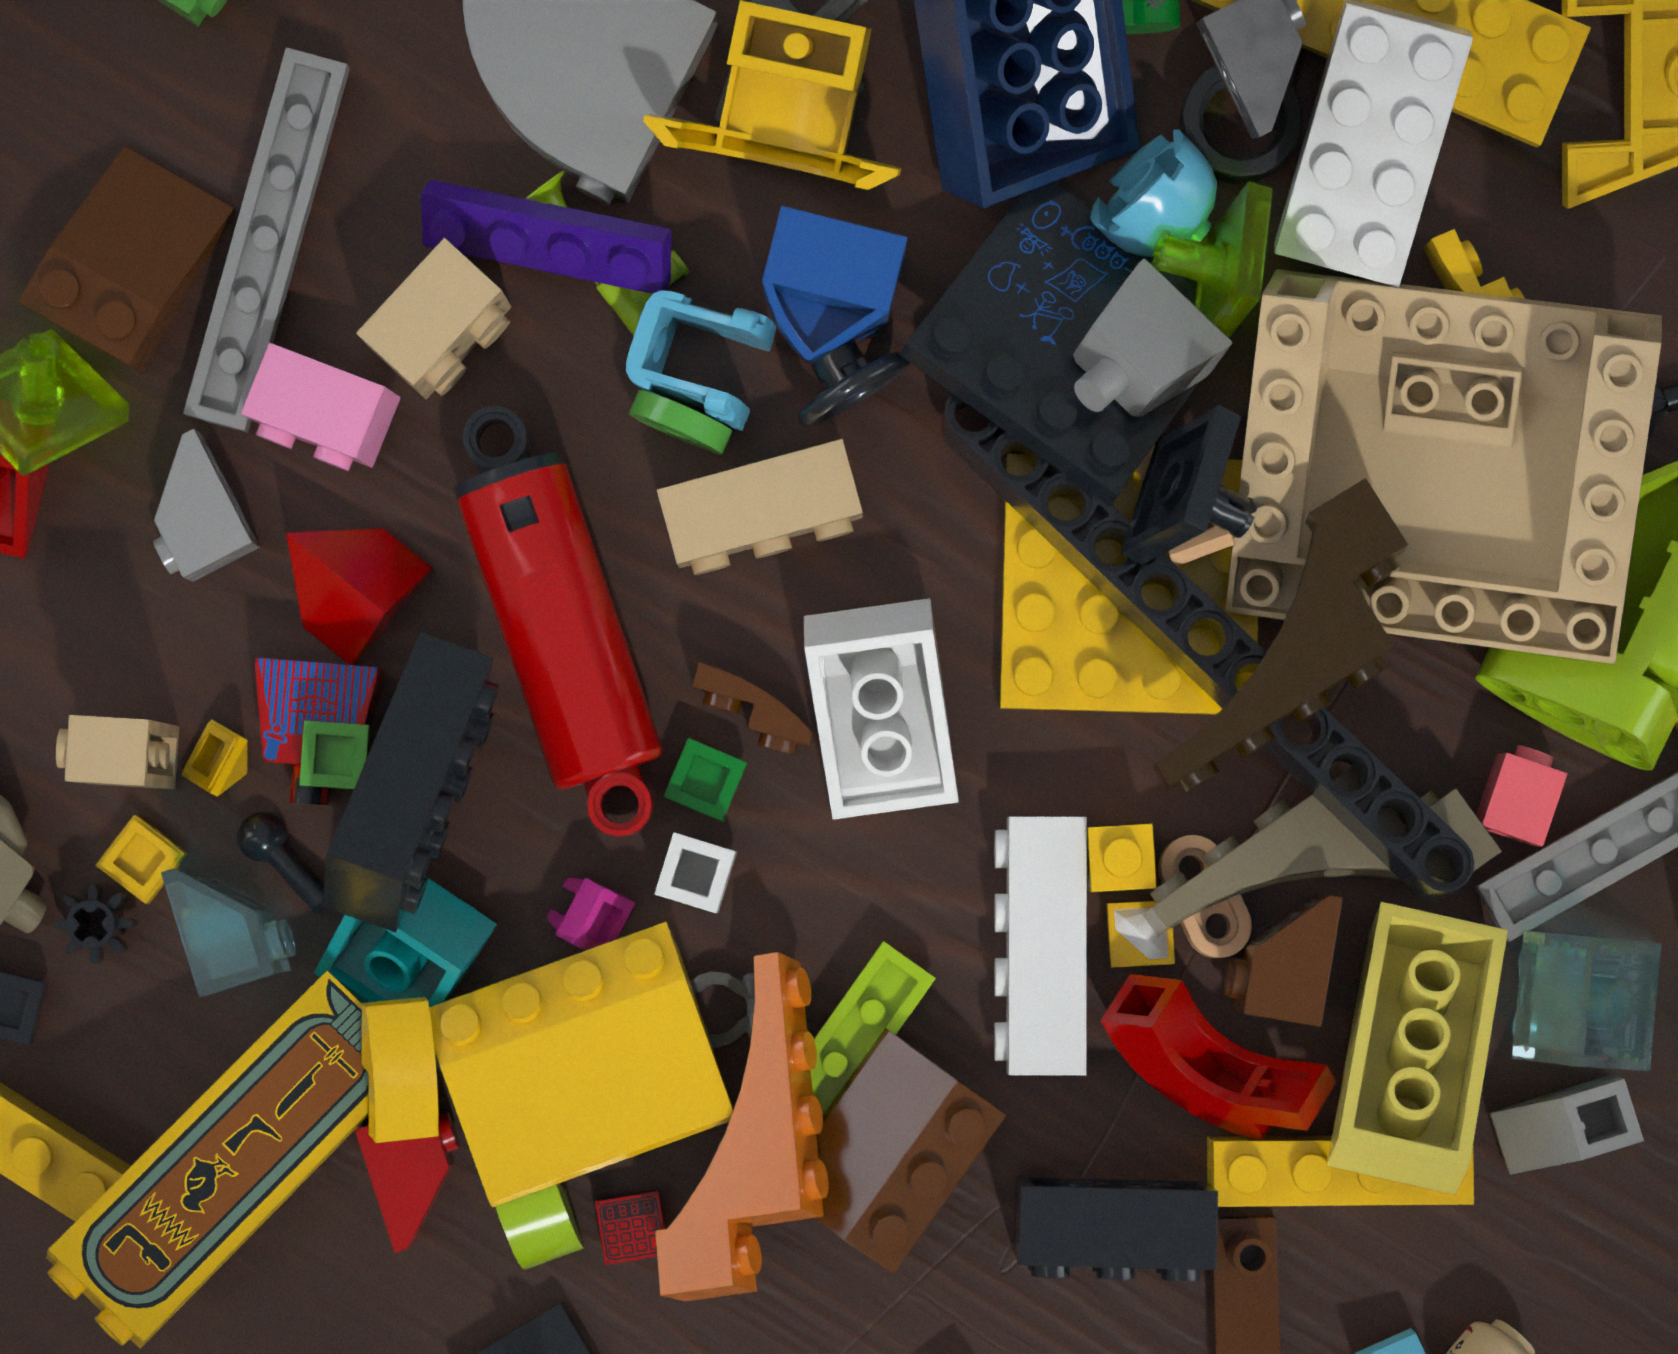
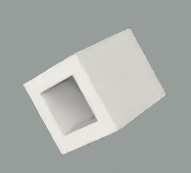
(695, 872)

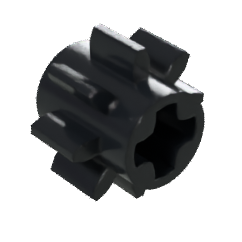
(113, 923)

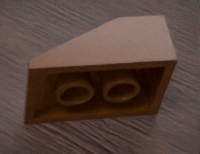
(127, 259)

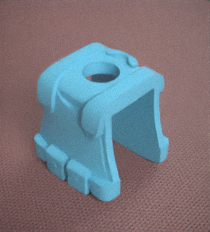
(654, 339)

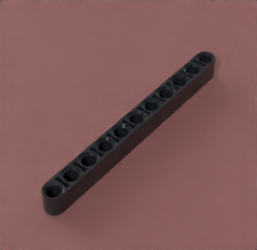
(1216, 672)

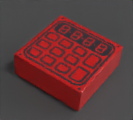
(629, 1226)

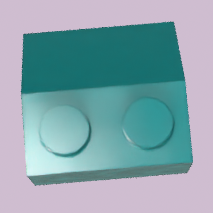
(420, 960)

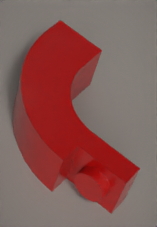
(1203, 1071)

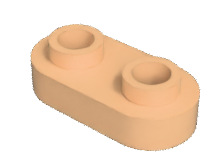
(1232, 910)

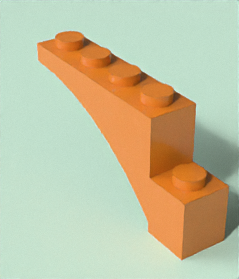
(768, 1157)

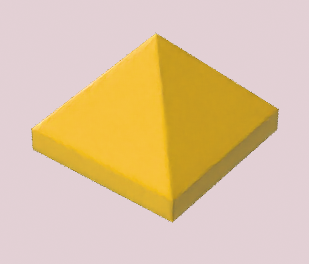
(217, 759)

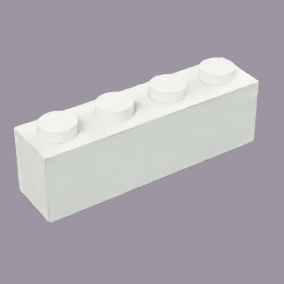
(1044, 945)

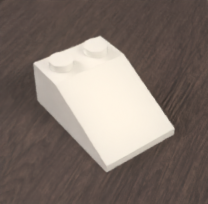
(880, 708)

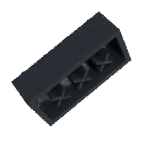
(410, 784)

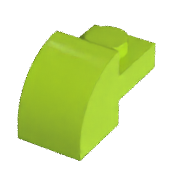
(540, 1226)

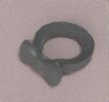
(743, 987)

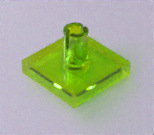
(1226, 262)
(52, 402)

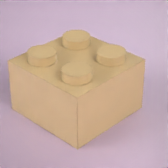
(437, 320)

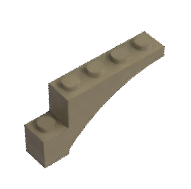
(1308, 845)

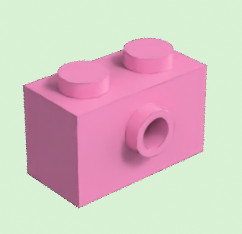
(320, 406)

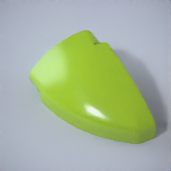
(1625, 705)

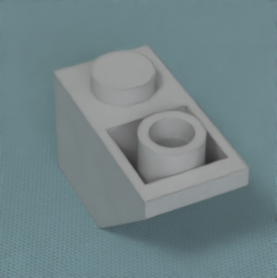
(1567, 1125)

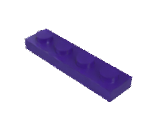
(547, 237)

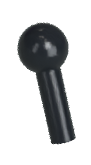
(265, 839)

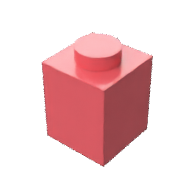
(1521, 796)

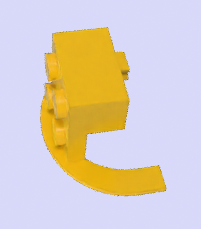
(787, 97)

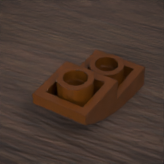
(777, 724)

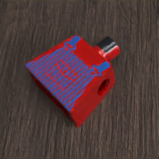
(310, 692)

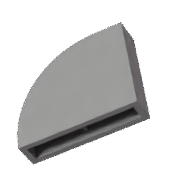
(585, 75)

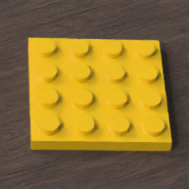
(1072, 645)

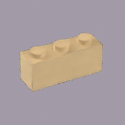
(761, 507)
(118, 752)

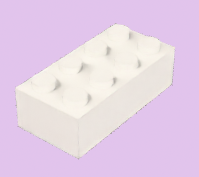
(1372, 141)

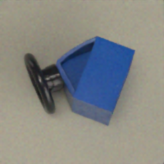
(827, 293)

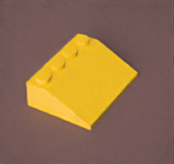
(579, 1064)

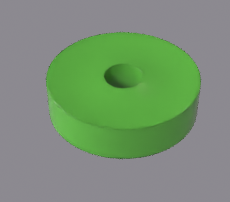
(680, 422)

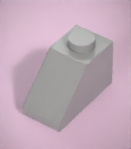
(199, 514)

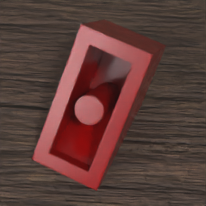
(408, 1177)

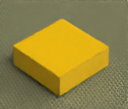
(140, 857)

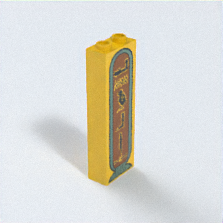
(220, 1168)

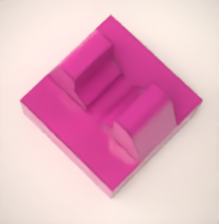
(593, 916)

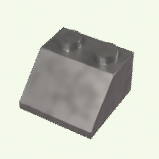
(1255, 54)

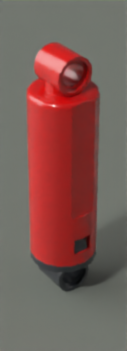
(558, 620)

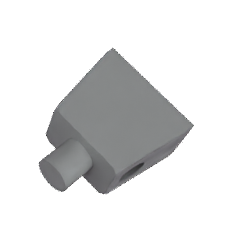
(1146, 346)

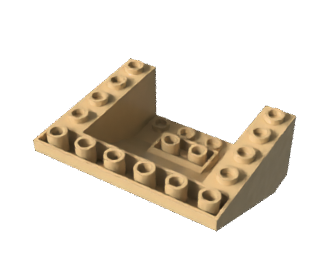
(1488, 433)

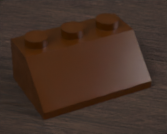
(898, 1148)

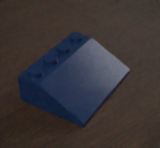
(1025, 91)

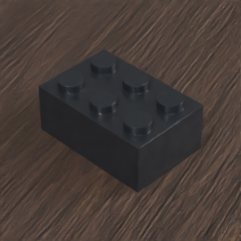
(1115, 1227)

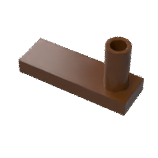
(1246, 1286)

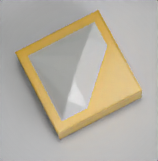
(1133, 939)

